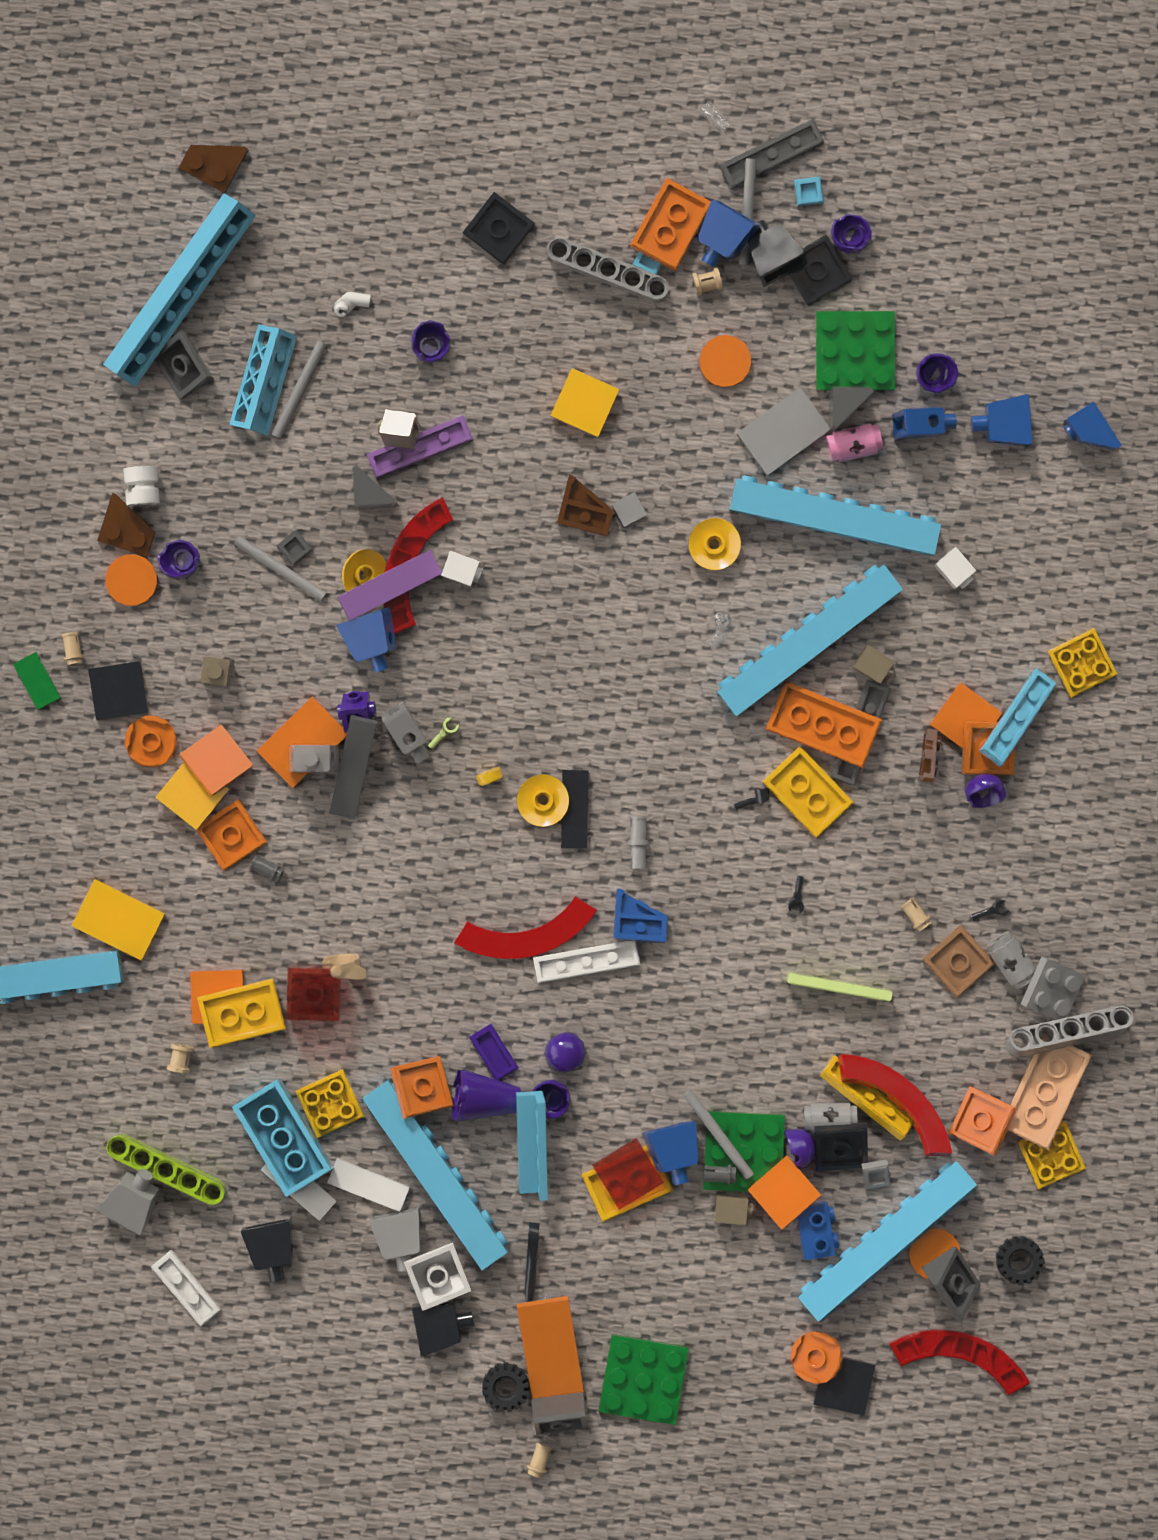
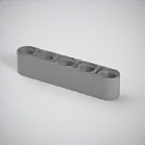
(598, 260)
(1078, 1023)

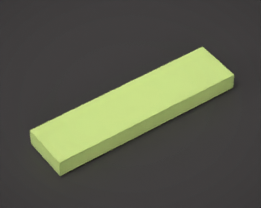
(839, 986)

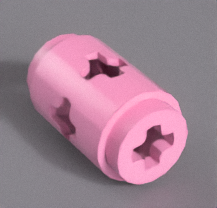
(842, 440)

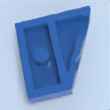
(637, 921)

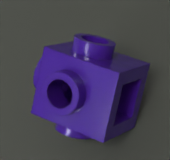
(355, 704)

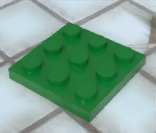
(855, 349)
(755, 1137)
(643, 1379)

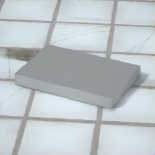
(783, 431)

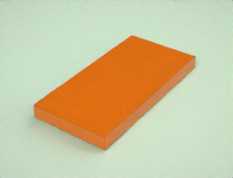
(824, 724)
(550, 1347)

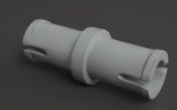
(638, 842)

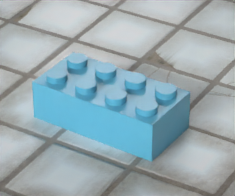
(283, 1137)

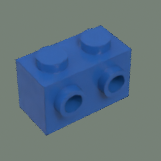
(816, 1231)

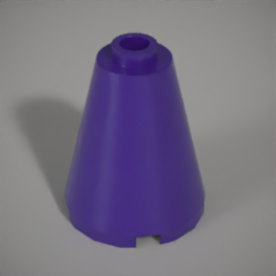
(481, 1097)

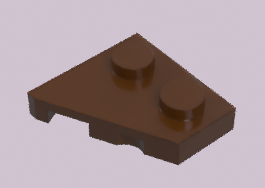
(213, 164)
(583, 509)

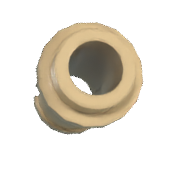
(72, 649)
(916, 914)
(539, 1460)

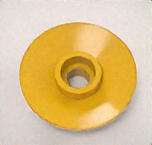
(728, 541)
(368, 561)
(529, 804)

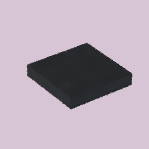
(498, 228)
(822, 273)
(118, 690)
(841, 1146)
(848, 1389)

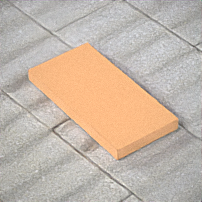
(1047, 1093)

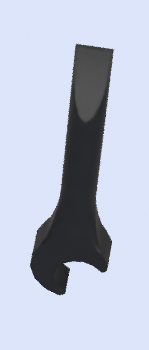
(531, 1263)

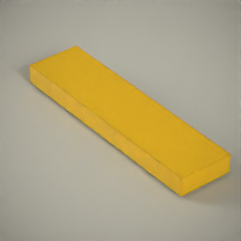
(870, 1101)

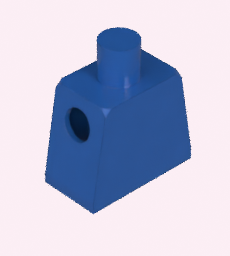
(725, 232)
(1006, 421)
(917, 423)
(370, 637)
(673, 1149)

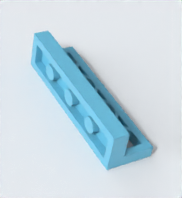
(267, 380)
(531, 1143)

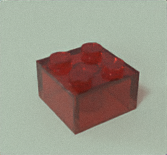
(313, 993)

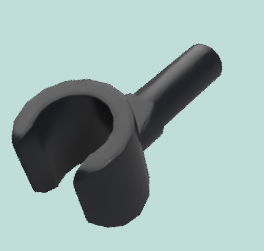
(761, 796)
(797, 894)
(989, 911)

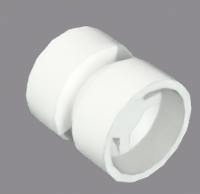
(141, 486)

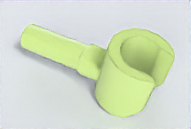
(442, 734)

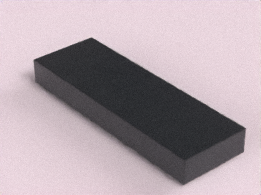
(576, 818)

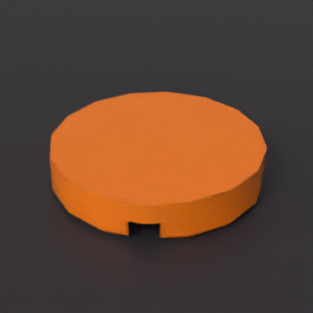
(725, 361)
(131, 580)
(158, 741)
(929, 1247)
(816, 1357)

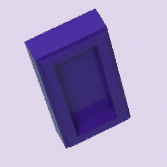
(493, 1052)

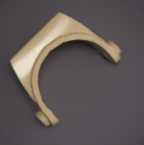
(346, 966)

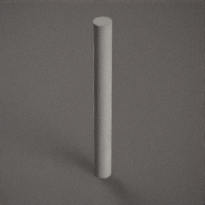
(748, 199)
(299, 389)
(280, 568)
(718, 1134)

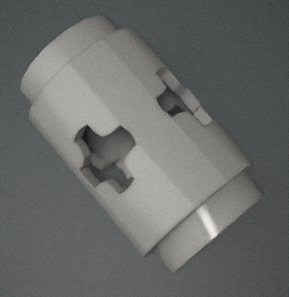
(1008, 946)
(814, 1114)

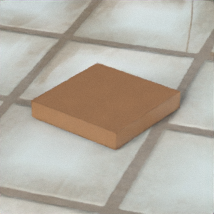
(958, 961)

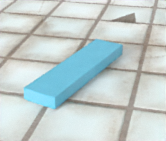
(1018, 717)

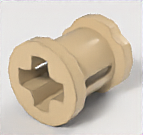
(707, 282)
(180, 1058)

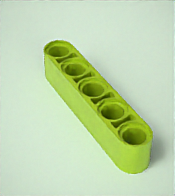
(180, 1169)

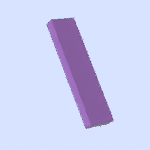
(427, 445)
(389, 585)

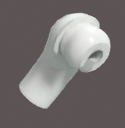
(349, 302)

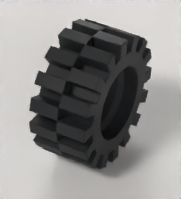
(1031, 1271)
(501, 1402)

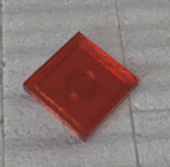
(627, 1173)

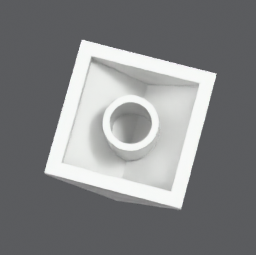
(437, 1276)

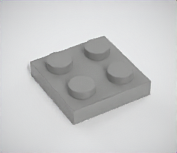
(1052, 989)

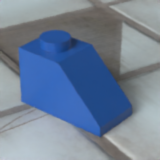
(1091, 428)

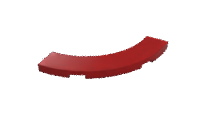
(408, 546)
(529, 942)
(904, 1095)
(964, 1347)

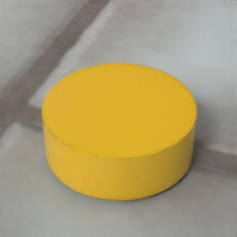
(489, 776)

